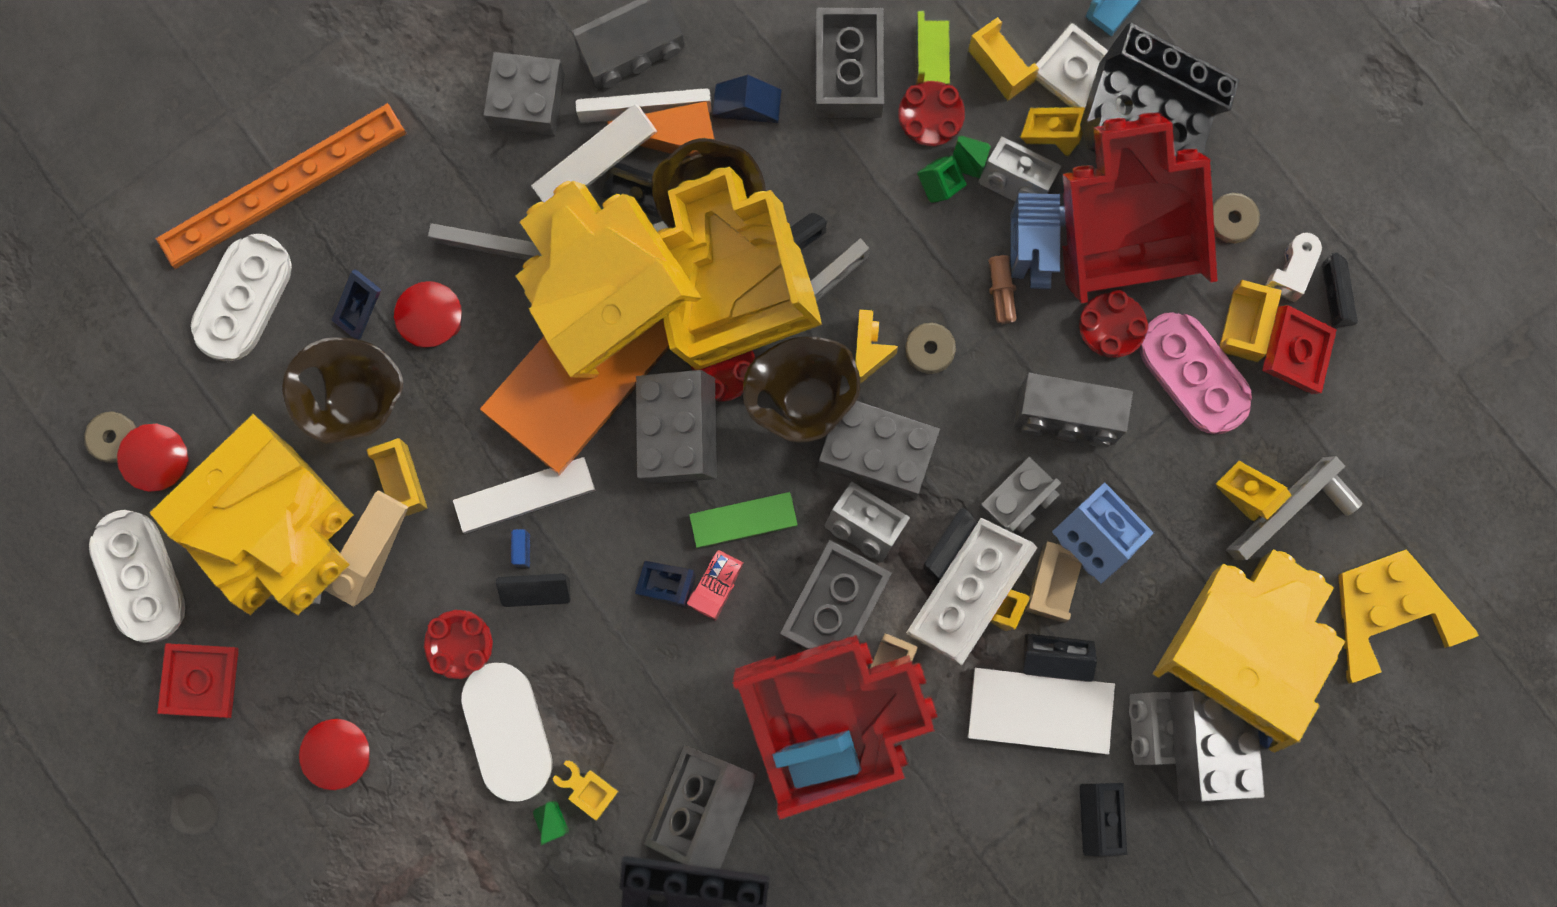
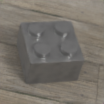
(524, 94)

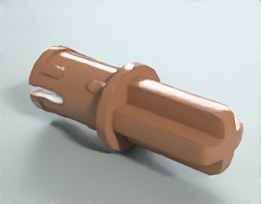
(1002, 289)

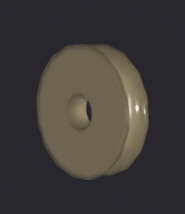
(1246, 211)
(933, 334)
(99, 428)

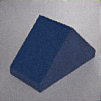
(747, 100)
(666, 583)

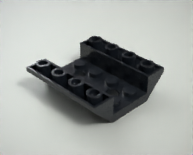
(1158, 79)
(688, 885)

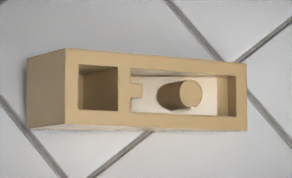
(368, 548)

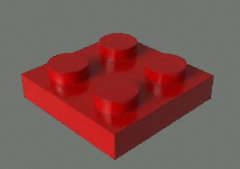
(1299, 349)
(198, 680)

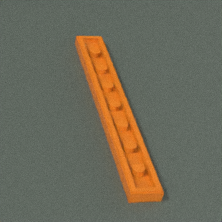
(280, 186)

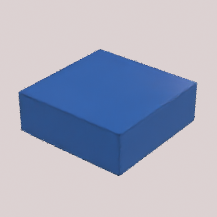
(520, 548)

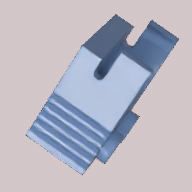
(1036, 237)
(1102, 533)

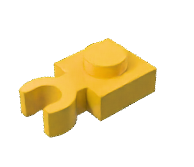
(590, 792)

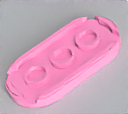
(1196, 373)

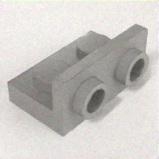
(1018, 170)
(1020, 495)
(866, 522)
(1152, 728)

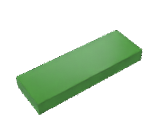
(743, 520)

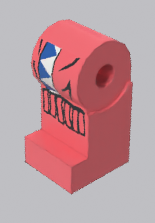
(715, 585)

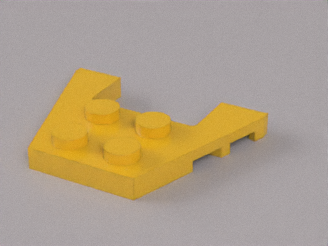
(1387, 596)

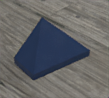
(356, 304)

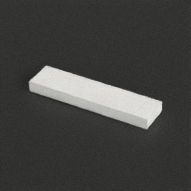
(611, 107)
(599, 152)
(523, 496)

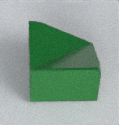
(971, 155)
(942, 179)
(550, 822)

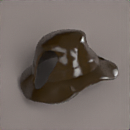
(712, 155)
(805, 384)
(358, 386)

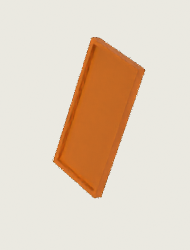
(562, 413)

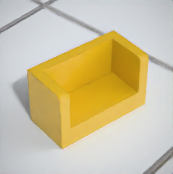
(1001, 60)
(1250, 320)
(398, 474)

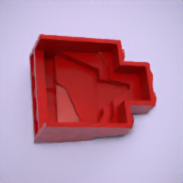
(1139, 211)
(828, 694)

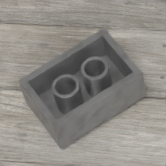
(849, 62)
(1072, 409)
(676, 427)
(880, 449)
(835, 599)
(1214, 750)

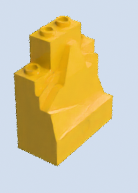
(741, 266)
(598, 276)
(258, 521)
(1259, 645)

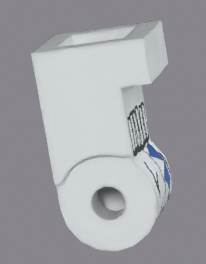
(1300, 263)

